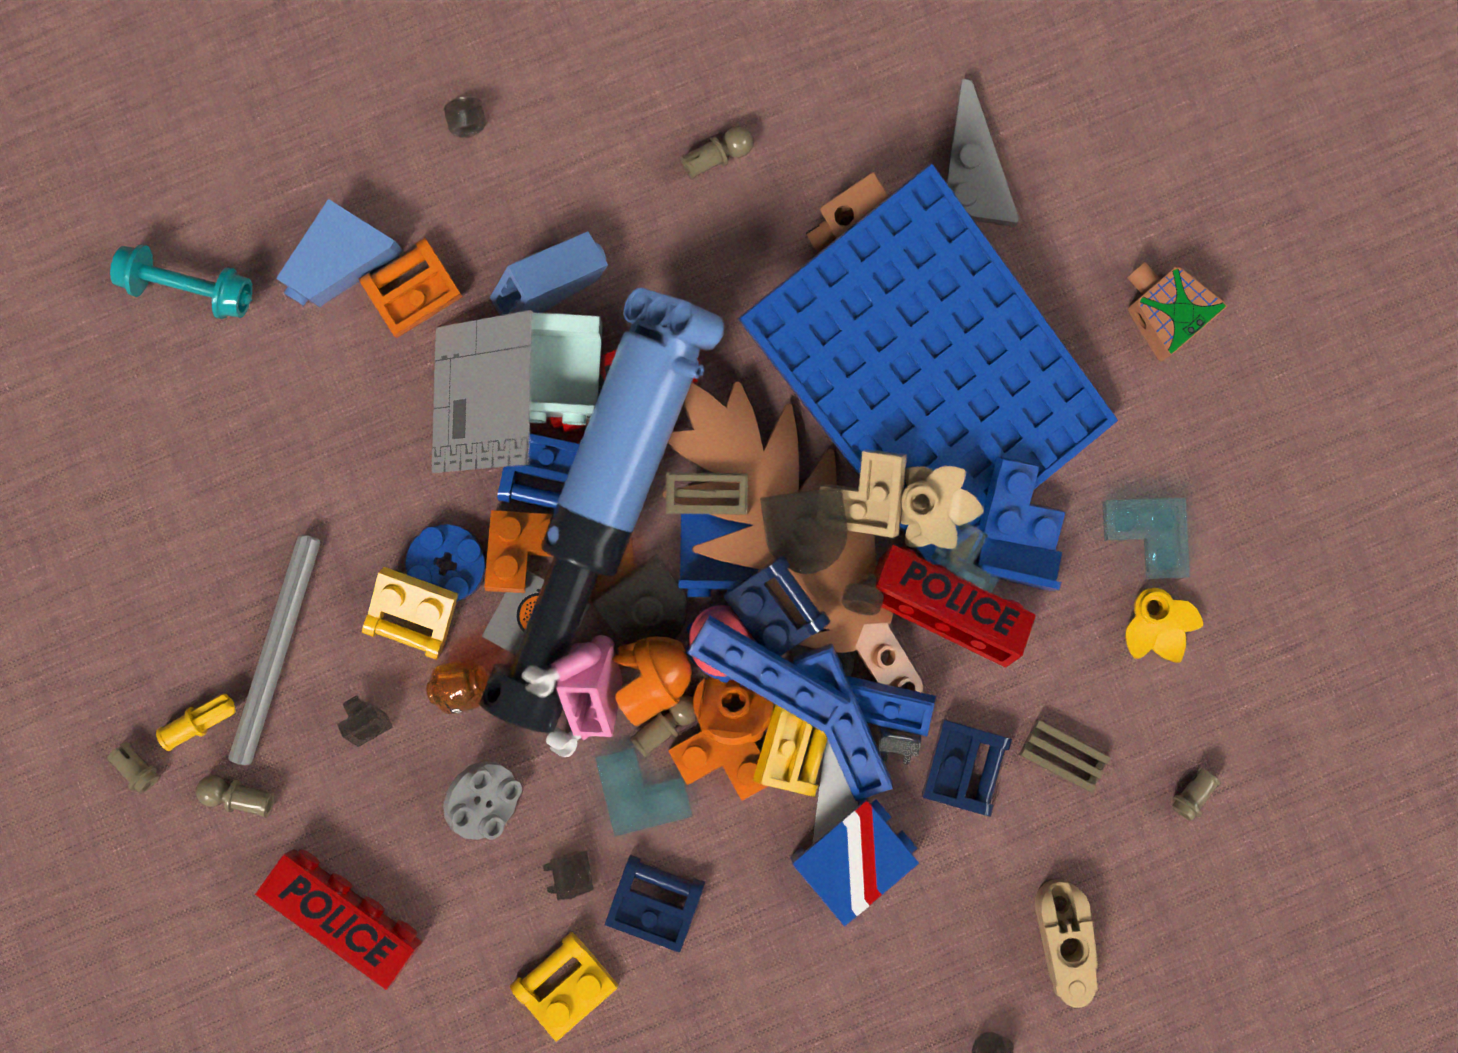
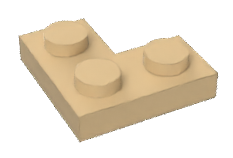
(877, 502)

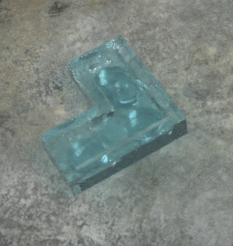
(1160, 525)
(633, 804)

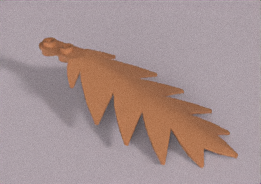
(730, 442)

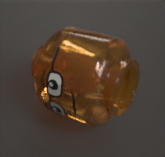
(457, 686)

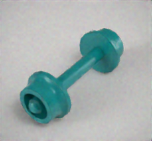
(134, 269)

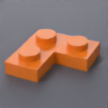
(509, 544)
(702, 755)

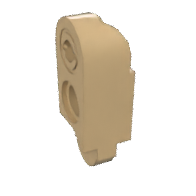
(1075, 974)

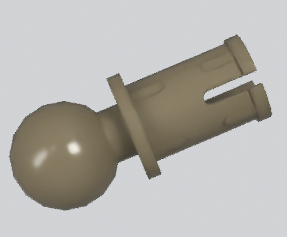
(736, 143)
(663, 726)
(214, 791)

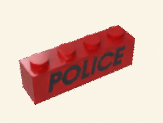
(952, 606)
(339, 917)

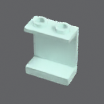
(564, 367)

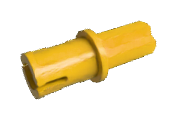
(195, 721)

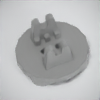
(474, 817)

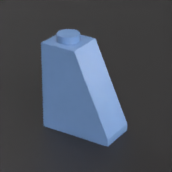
(334, 256)
(549, 276)

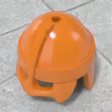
(663, 679)

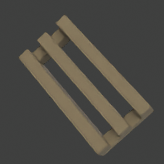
(741, 494)
(1095, 772)

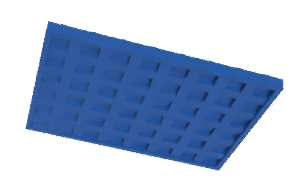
(927, 347)

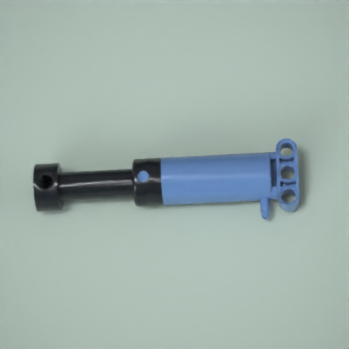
(605, 489)

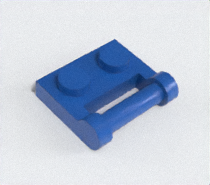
(547, 459)

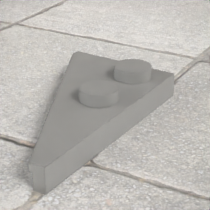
(974, 165)

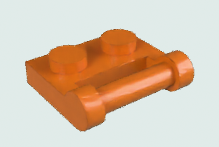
(416, 298)

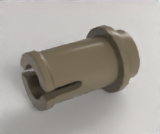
(133, 768)
(1195, 794)

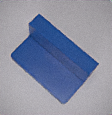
(1021, 564)

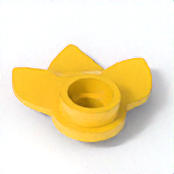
(1163, 631)

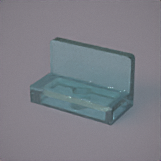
(961, 558)

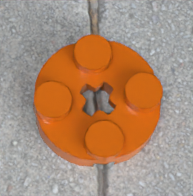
(731, 727)

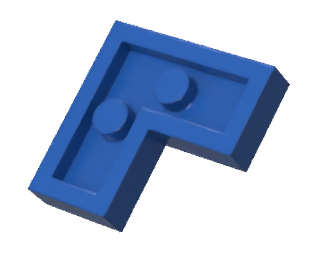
(1008, 508)

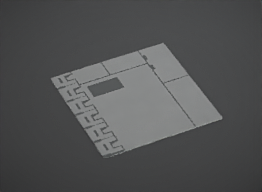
(482, 393)

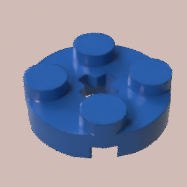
(465, 551)

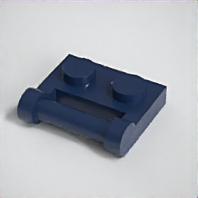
(765, 614)
(953, 766)
(649, 916)

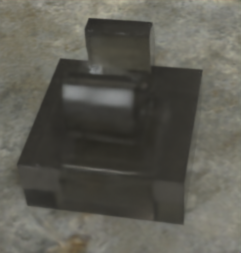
(363, 723)
(898, 742)
(570, 875)

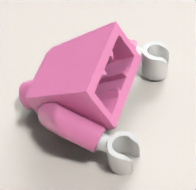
(586, 690)

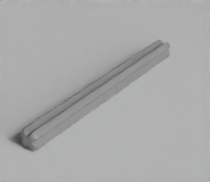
(274, 650)

